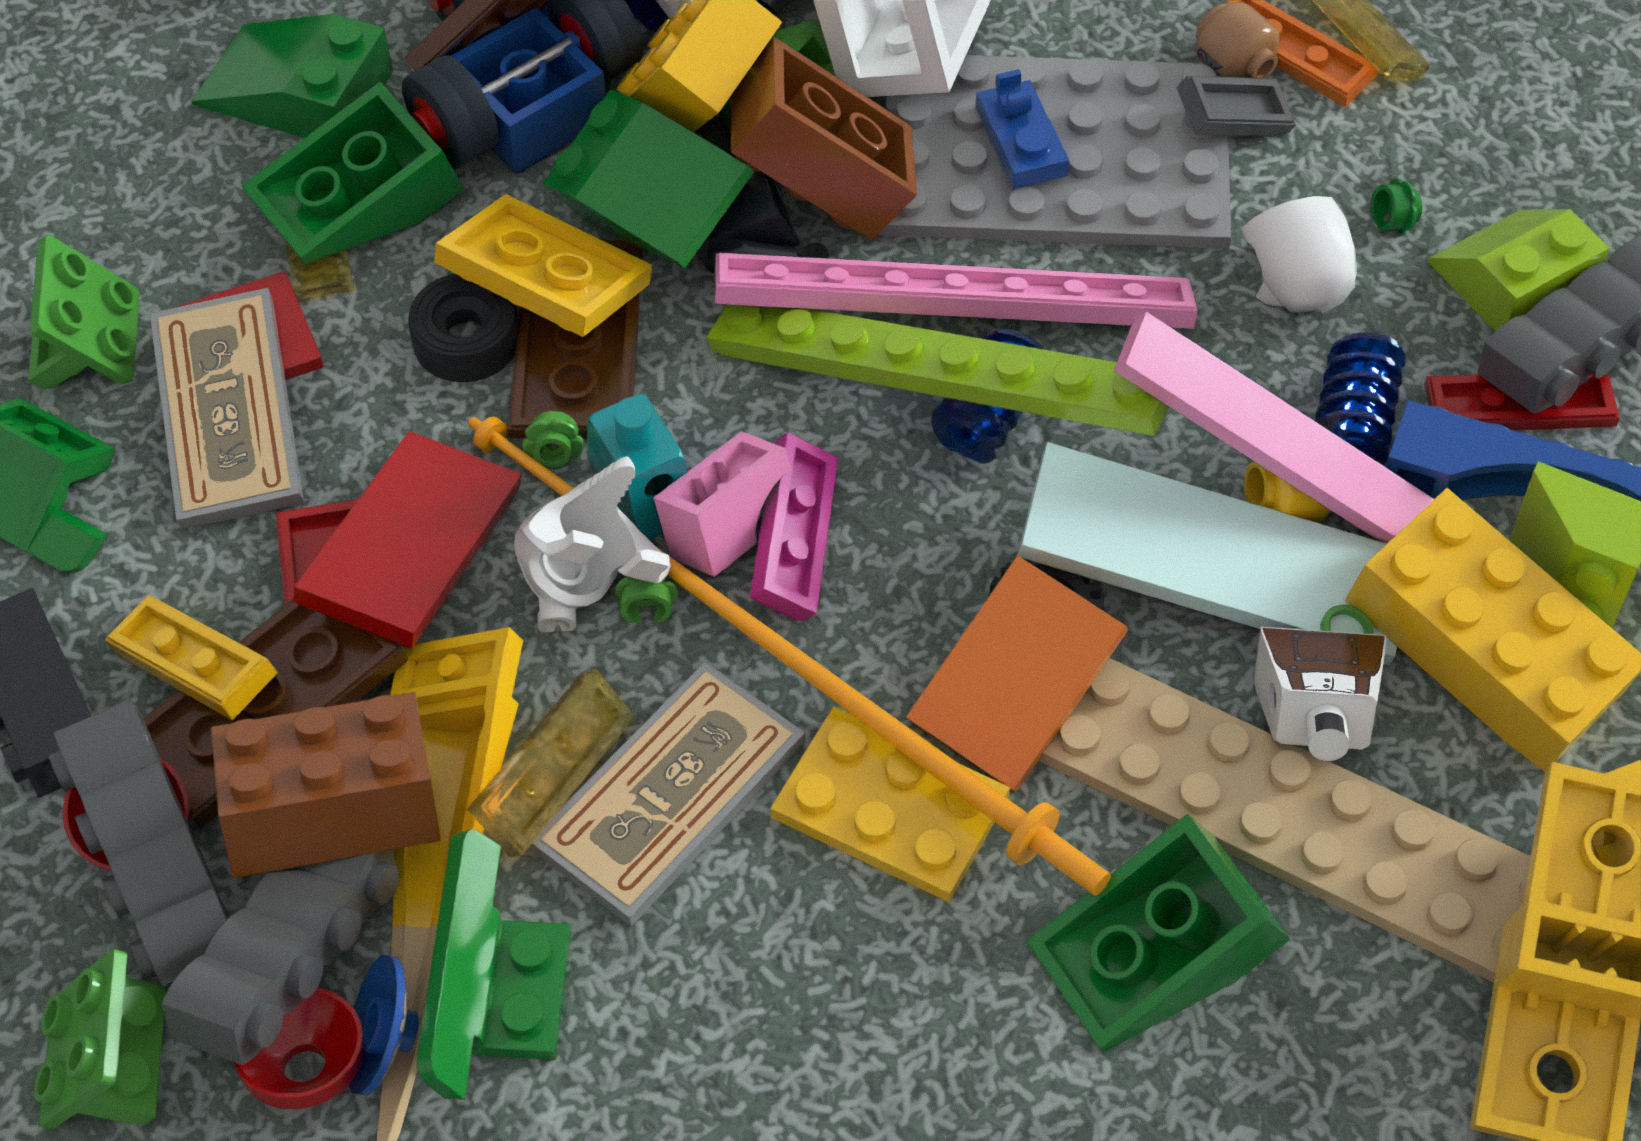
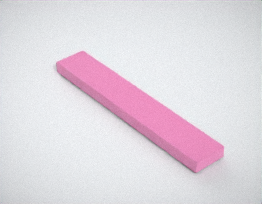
(1267, 429)

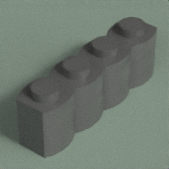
(1569, 334)
(144, 836)
(274, 953)

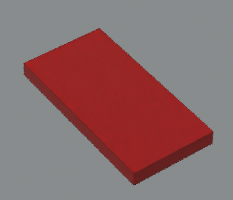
(408, 539)

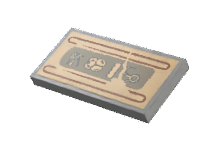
(225, 409)
(667, 793)

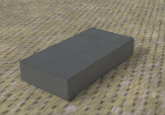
(1235, 106)

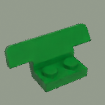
(36, 467)
(490, 979)

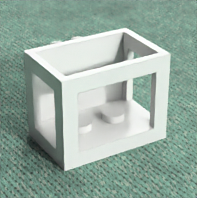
(899, 43)

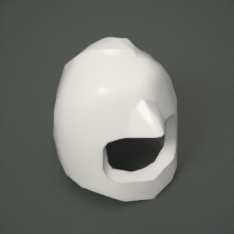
(1303, 254)

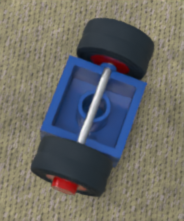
(524, 83)

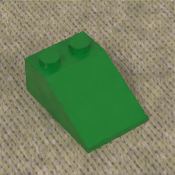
(296, 71)
(646, 178)
(354, 179)
(1157, 936)

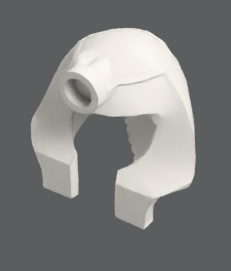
(581, 544)

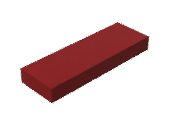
(1478, 399)

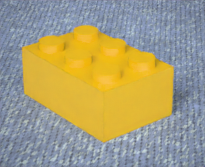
(700, 58)

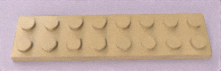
(1295, 815)

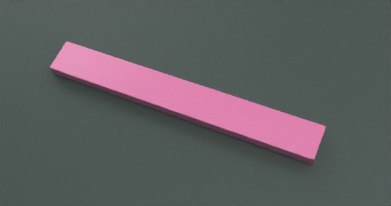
(951, 290)

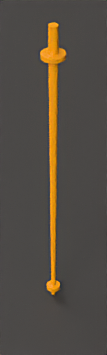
(1030, 831)

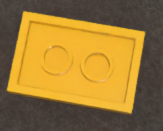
(543, 264)
(883, 807)

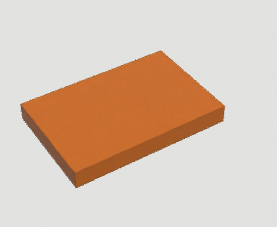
(1017, 673)

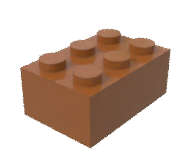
(823, 140)
(323, 784)

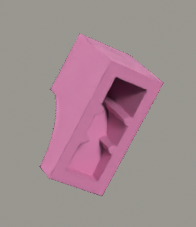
(716, 505)

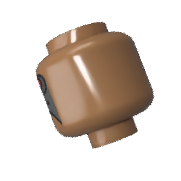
(1237, 42)

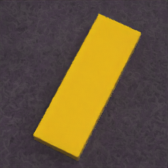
(191, 657)

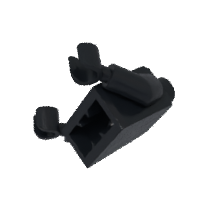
(756, 225)

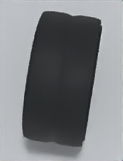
(462, 358)

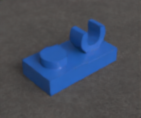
(1021, 131)

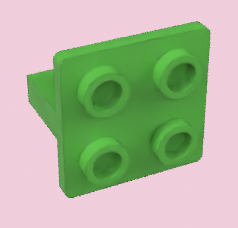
(80, 318)
(102, 1047)

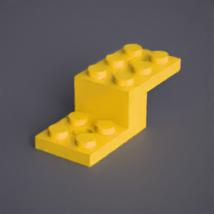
(1568, 971)

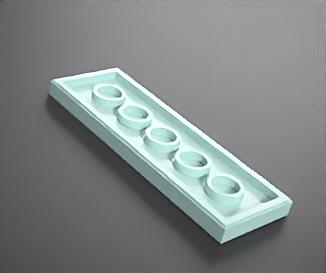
(1191, 545)

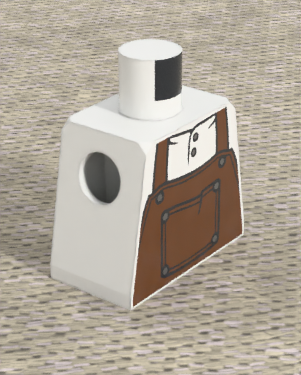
(1319, 687)

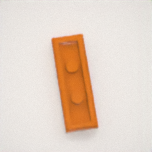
(1316, 57)

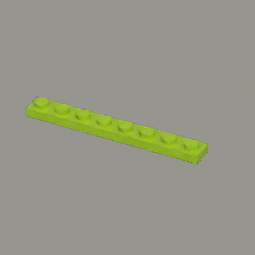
(938, 365)

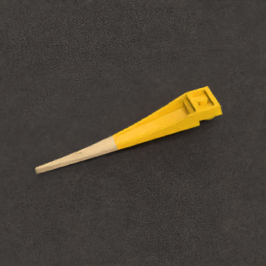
(466, 725)

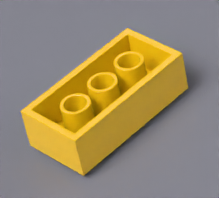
(1495, 629)

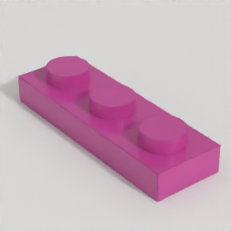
(795, 531)

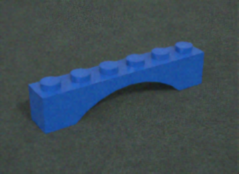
(1488, 459)

